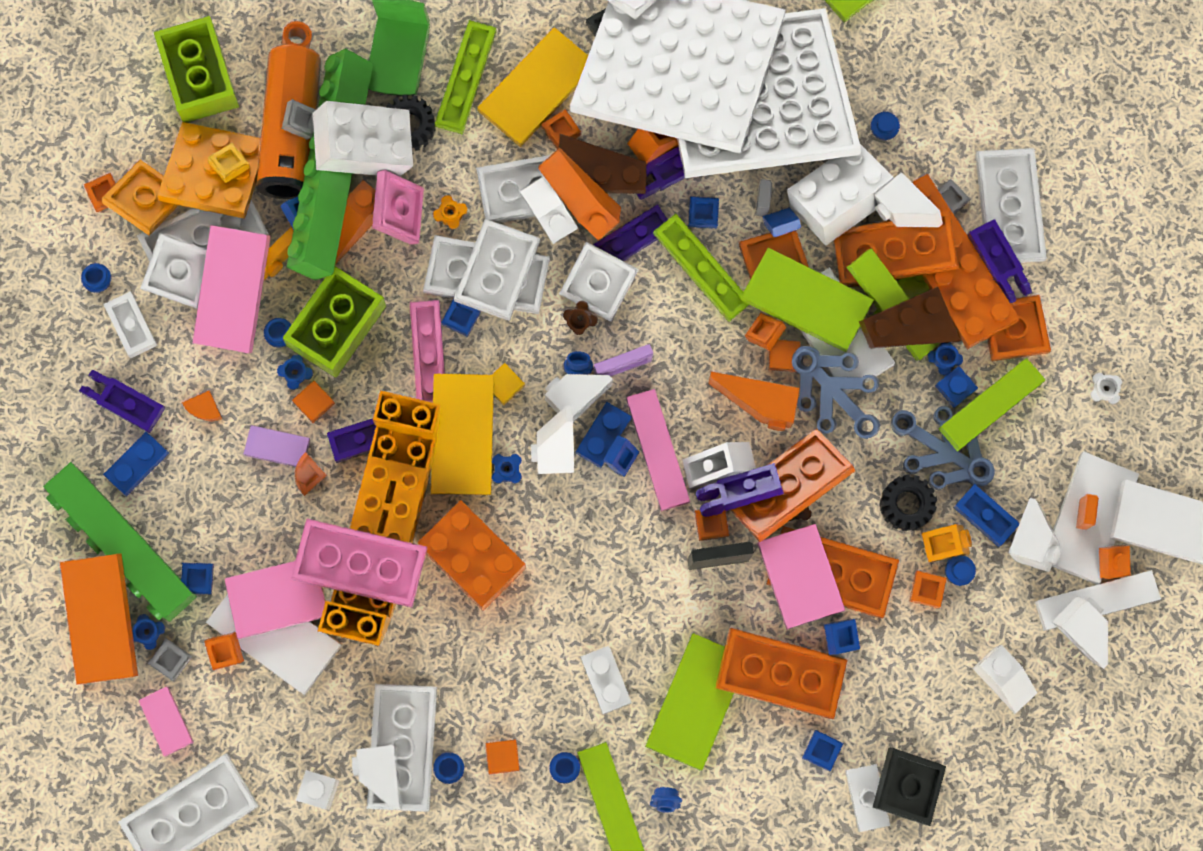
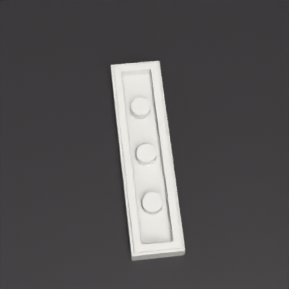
(1111, 596)

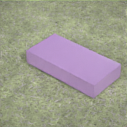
(624, 361)
(275, 446)

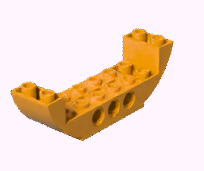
(387, 504)

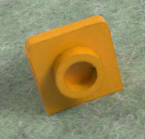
(946, 542)

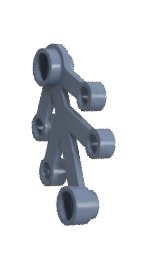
(832, 389)
(945, 453)

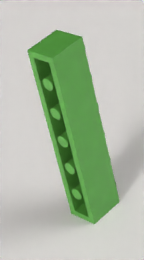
(114, 535)

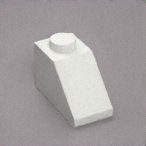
(906, 205)
(549, 209)
(576, 391)
(555, 444)
(718, 463)
(1035, 539)
(1085, 629)
(1006, 678)
(379, 773)

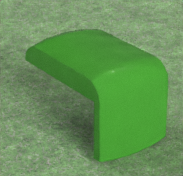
(398, 46)

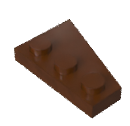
(609, 169)
(912, 322)

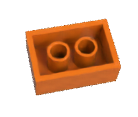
(472, 555)

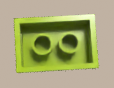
(196, 69)
(334, 322)

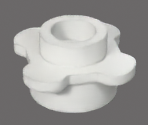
(1112, 382)

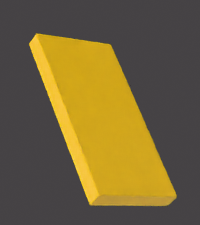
(535, 87)
(464, 434)

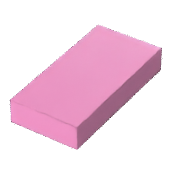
(166, 721)

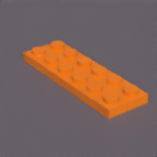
(970, 292)

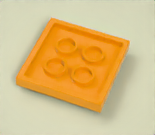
(193, 181)

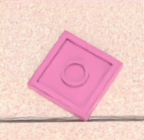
(398, 207)

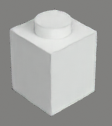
(317, 790)

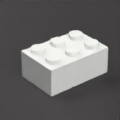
(362, 138)
(838, 194)

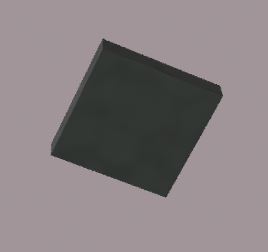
(720, 555)
(909, 786)

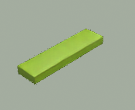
(465, 77)
(701, 267)
(884, 289)
(991, 404)
(610, 799)

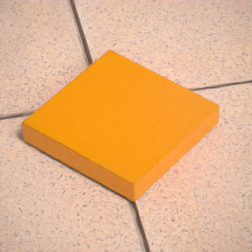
(137, 199)

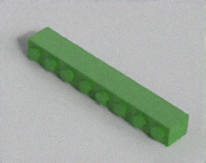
(326, 192)

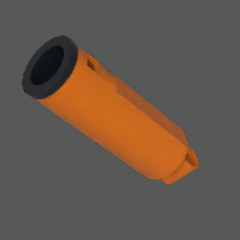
(294, 75)

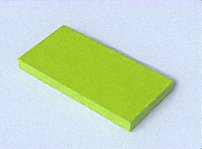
(807, 299)
(692, 706)

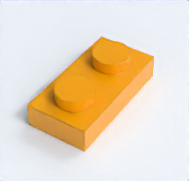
(278, 254)

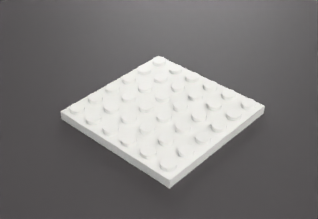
(681, 69)
(800, 109)

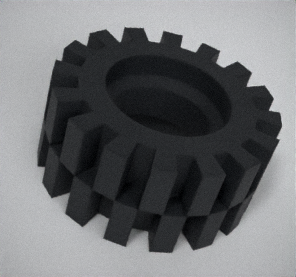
(423, 113)
(920, 490)

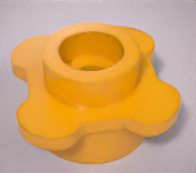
(452, 220)

